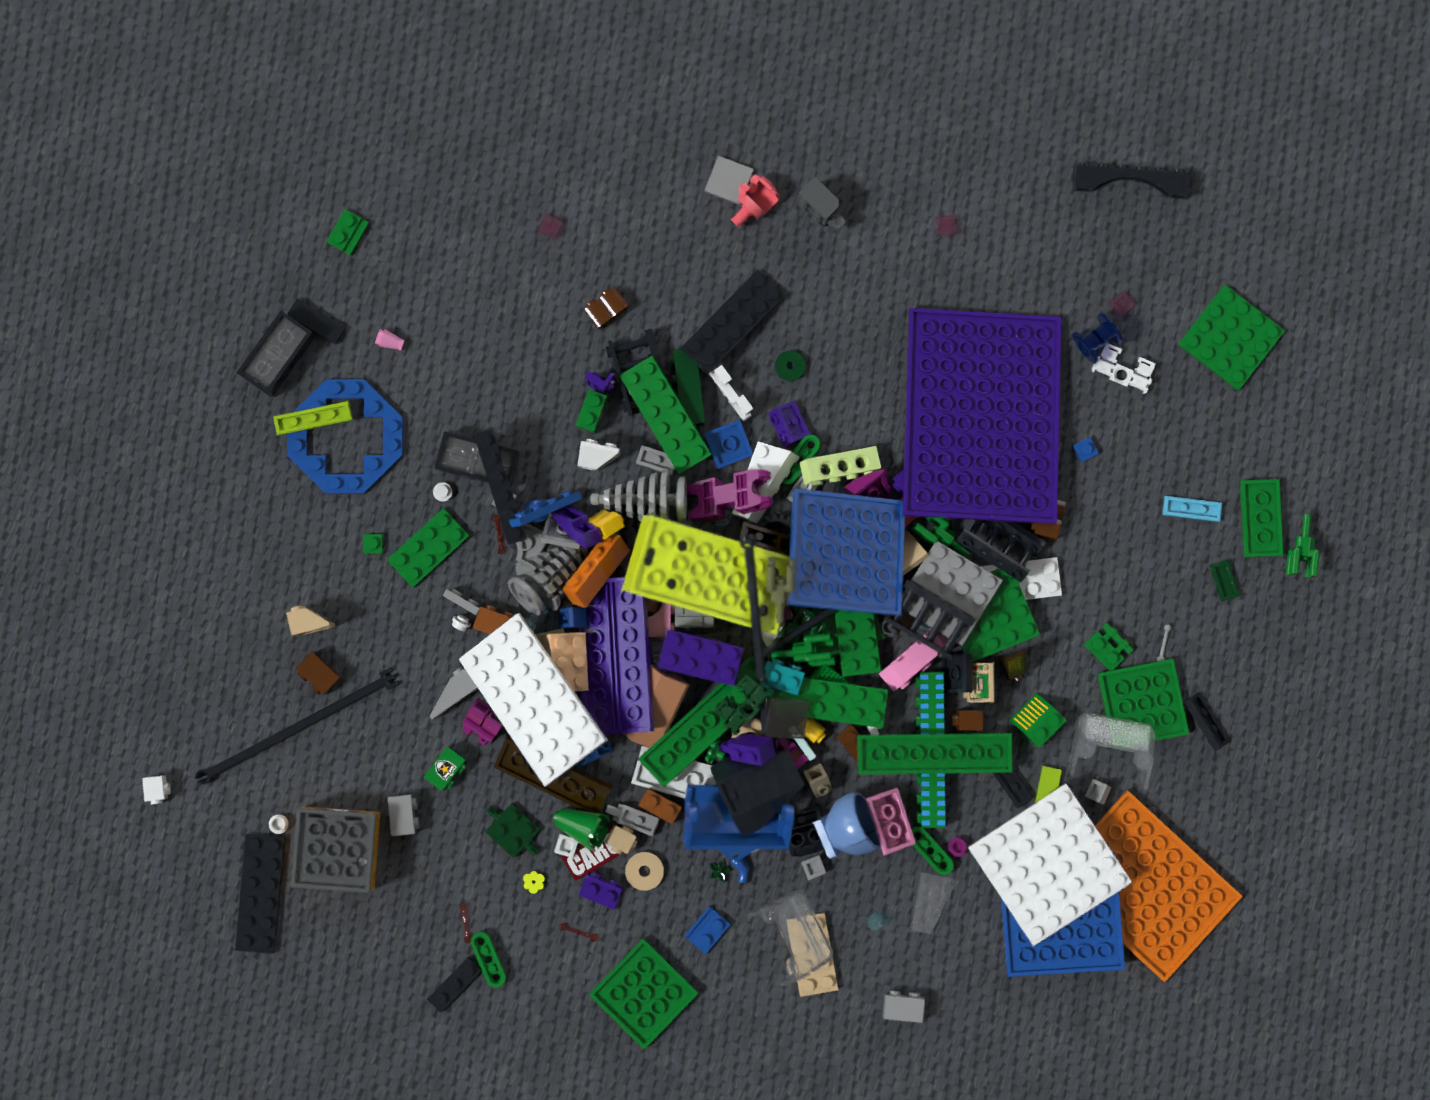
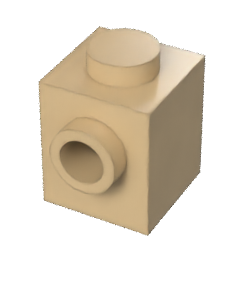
(621, 840)

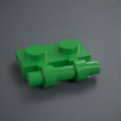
(1104, 651)

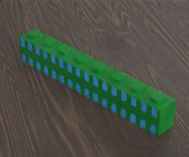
(930, 722)

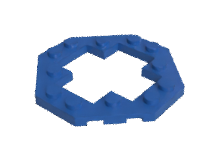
(374, 465)

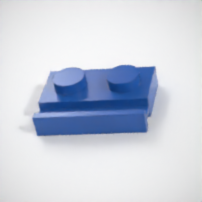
(707, 930)

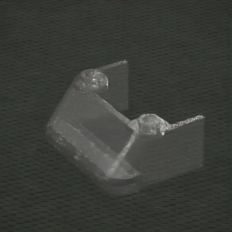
(1114, 733)
(800, 932)

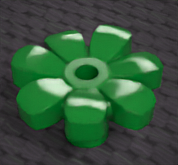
(715, 752)

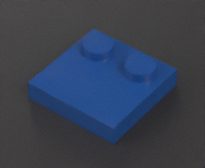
(728, 444)

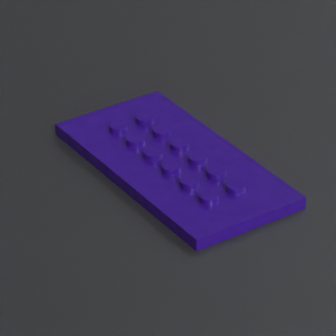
(618, 661)

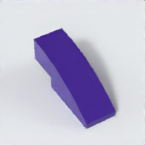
(577, 526)

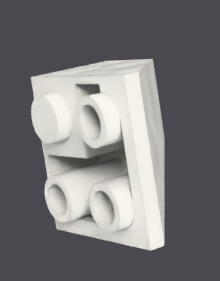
(596, 456)

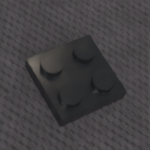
(958, 674)

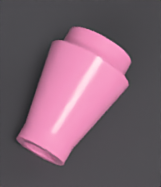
(388, 340)

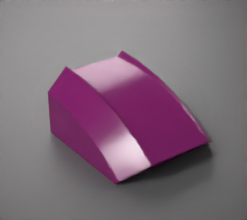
(873, 484)

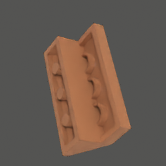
(667, 696)

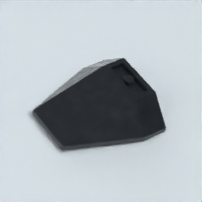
(757, 791)

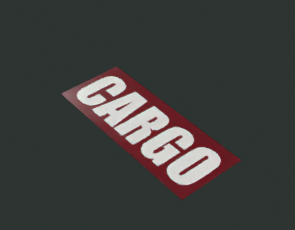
(586, 861)

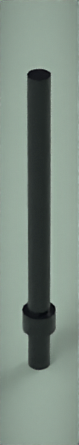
(779, 643)

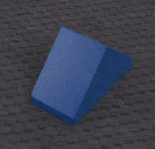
(572, 617)

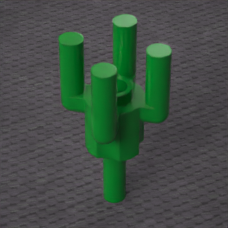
(939, 533)
(1303, 551)
(808, 651)

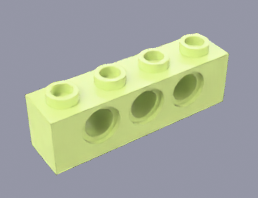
(812, 472)

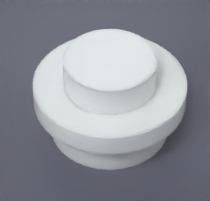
(442, 492)
(461, 622)
(278, 824)

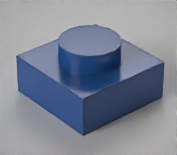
(1085, 449)

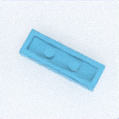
(1192, 509)

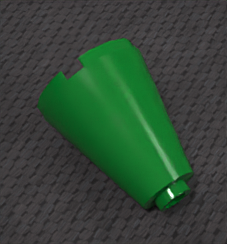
(583, 826)

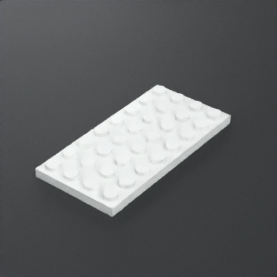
(532, 699)

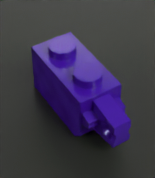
(749, 748)

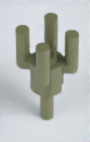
(780, 586)

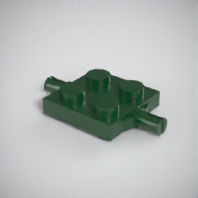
(512, 830)

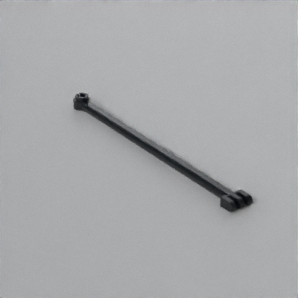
(756, 625)
(299, 726)

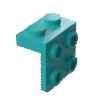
(782, 677)

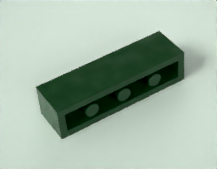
(688, 386)

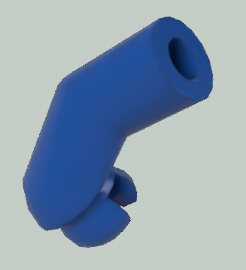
(743, 868)

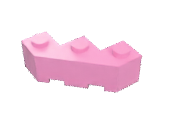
(912, 660)

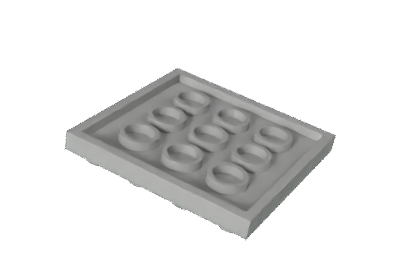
(957, 582)

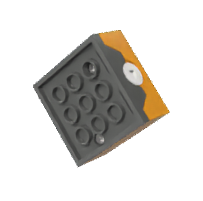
(335, 849)

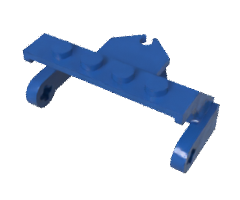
(712, 826)

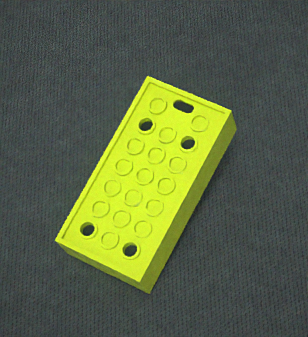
(700, 572)

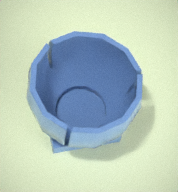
(846, 827)

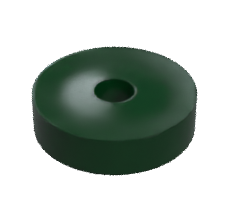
(790, 357)

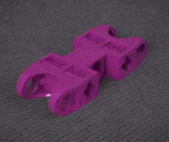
(742, 494)

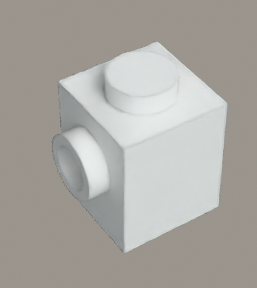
(156, 789)

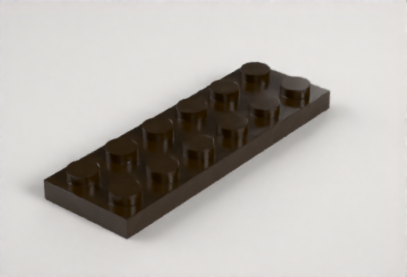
(571, 787)

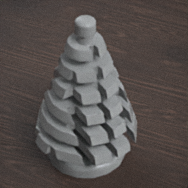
(643, 499)
(545, 578)

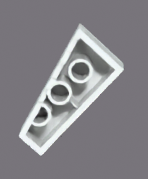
(778, 463)

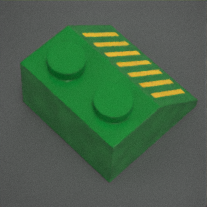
(1037, 720)

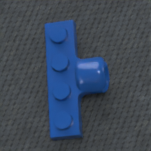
(538, 510)

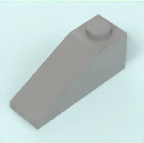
(457, 689)

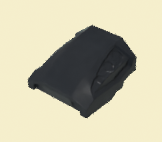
(805, 830)

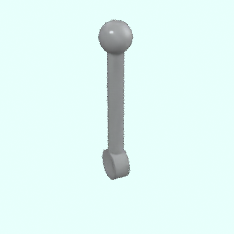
(1167, 628)

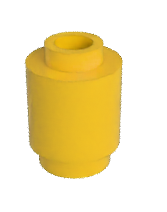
(814, 731)

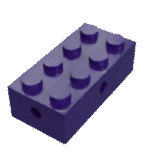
(700, 657)

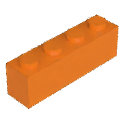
(595, 570)

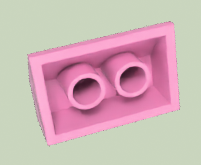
(890, 820)

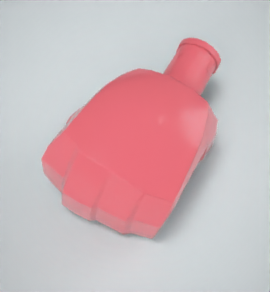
(755, 199)

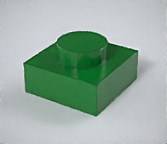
(372, 544)

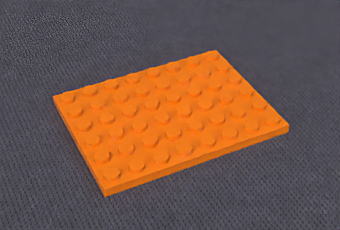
(1172, 891)

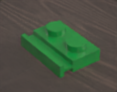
(347, 232)

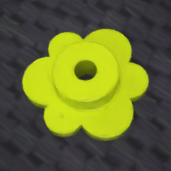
(539, 879)

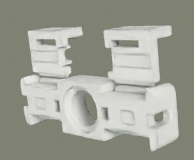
(1107, 367)
(740, 403)

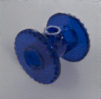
(1097, 338)

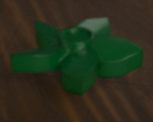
(719, 871)

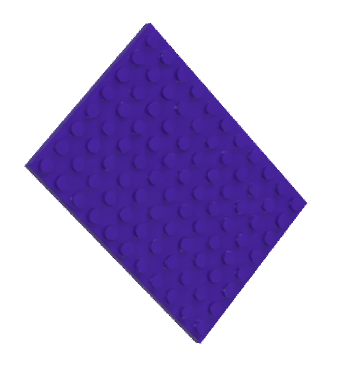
(982, 416)

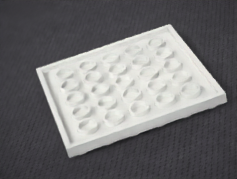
(1049, 864)

